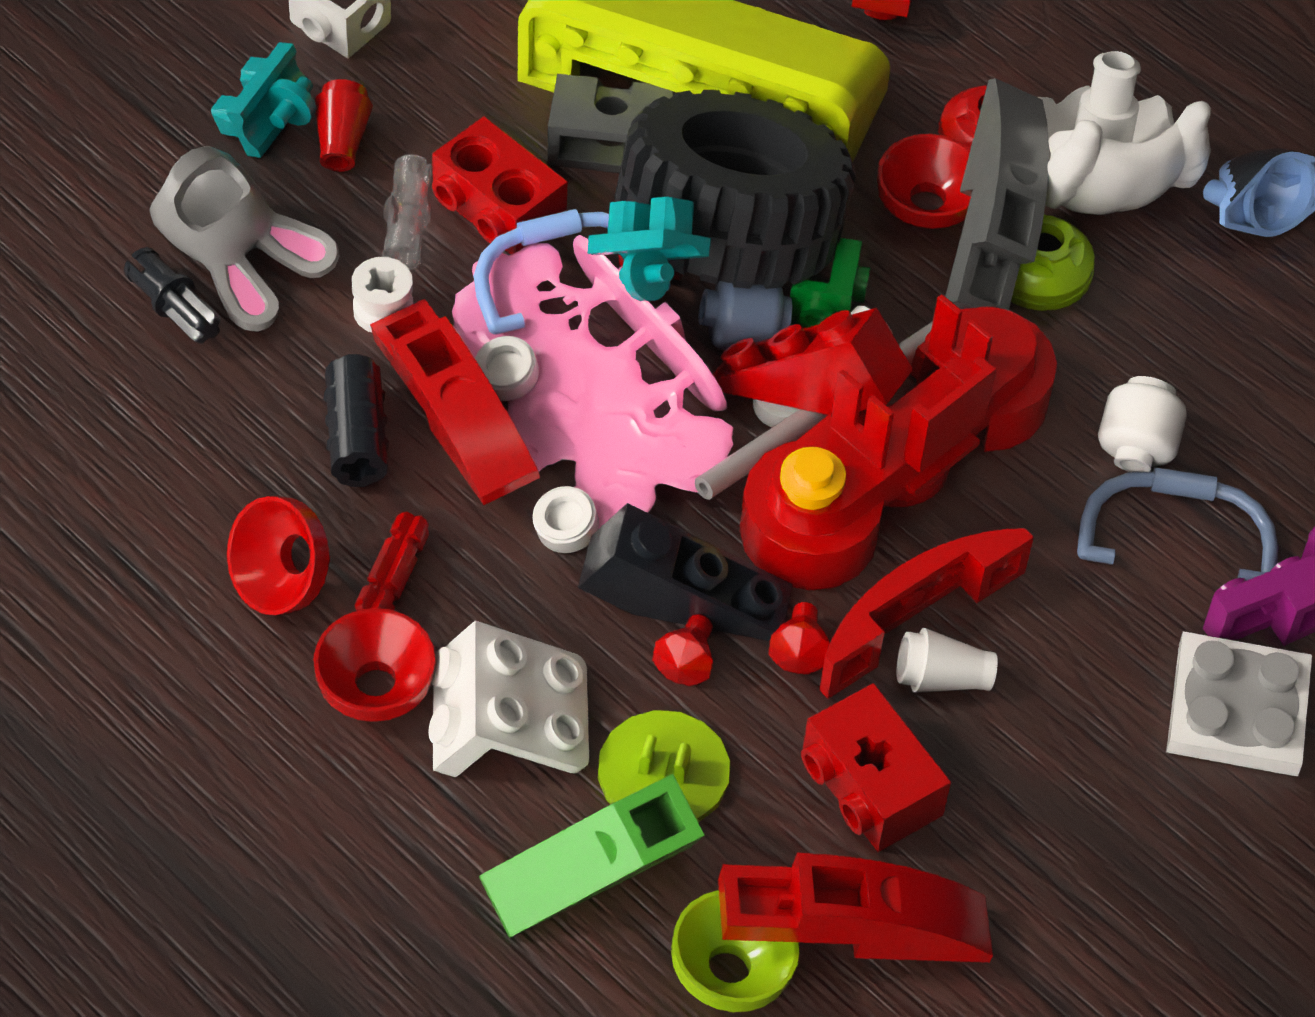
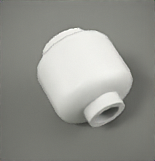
(1142, 424)

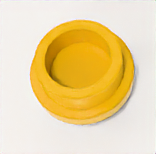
(812, 477)

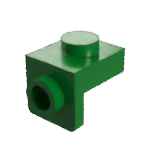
(848, 284)

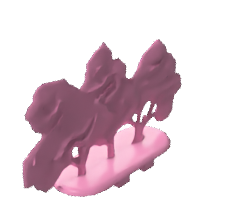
(593, 396)

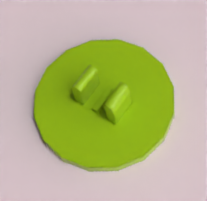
(661, 745)

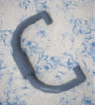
(1177, 484)

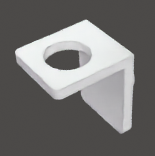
(339, 27)

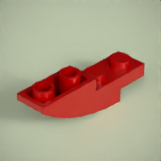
(456, 400)
(859, 902)

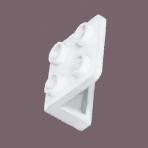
(509, 698)

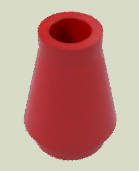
(341, 122)

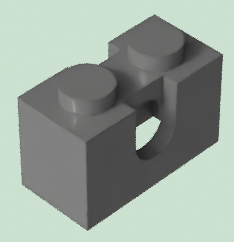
(589, 111)

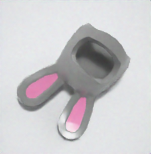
(220, 215)

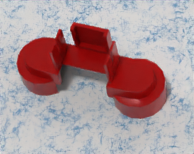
(990, 375)

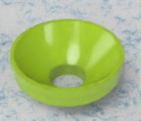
(1056, 276)
(699, 938)

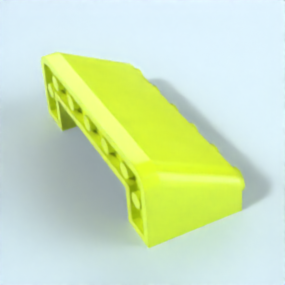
(710, 48)

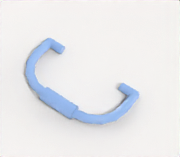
(526, 233)

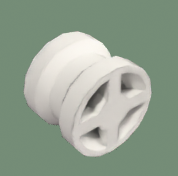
(370, 288)

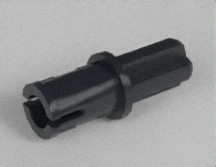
(173, 295)

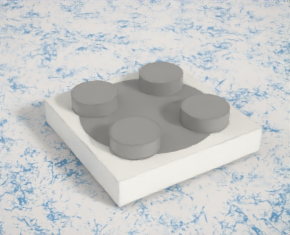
(1239, 704)

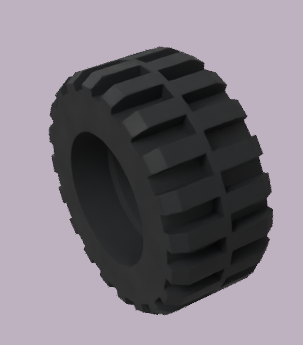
(760, 181)

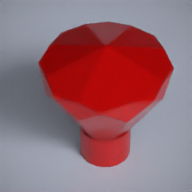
(800, 642)
(685, 653)

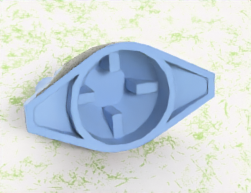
(1264, 191)

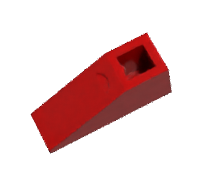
(803, 364)

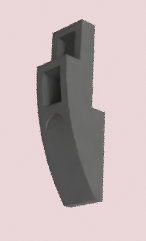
(1007, 194)

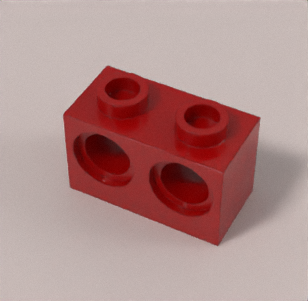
(495, 181)

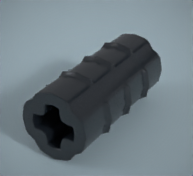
(356, 420)

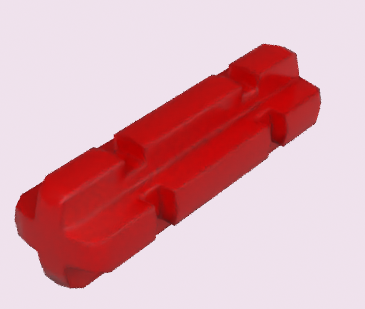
(394, 562)

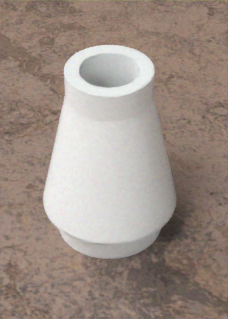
(943, 664)

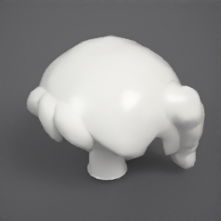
(1118, 150)

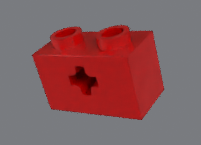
(874, 768)

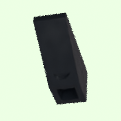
(674, 575)

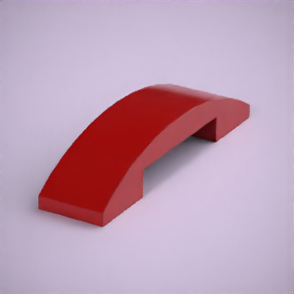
(974, 562)

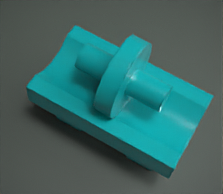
(271, 98)
(647, 240)

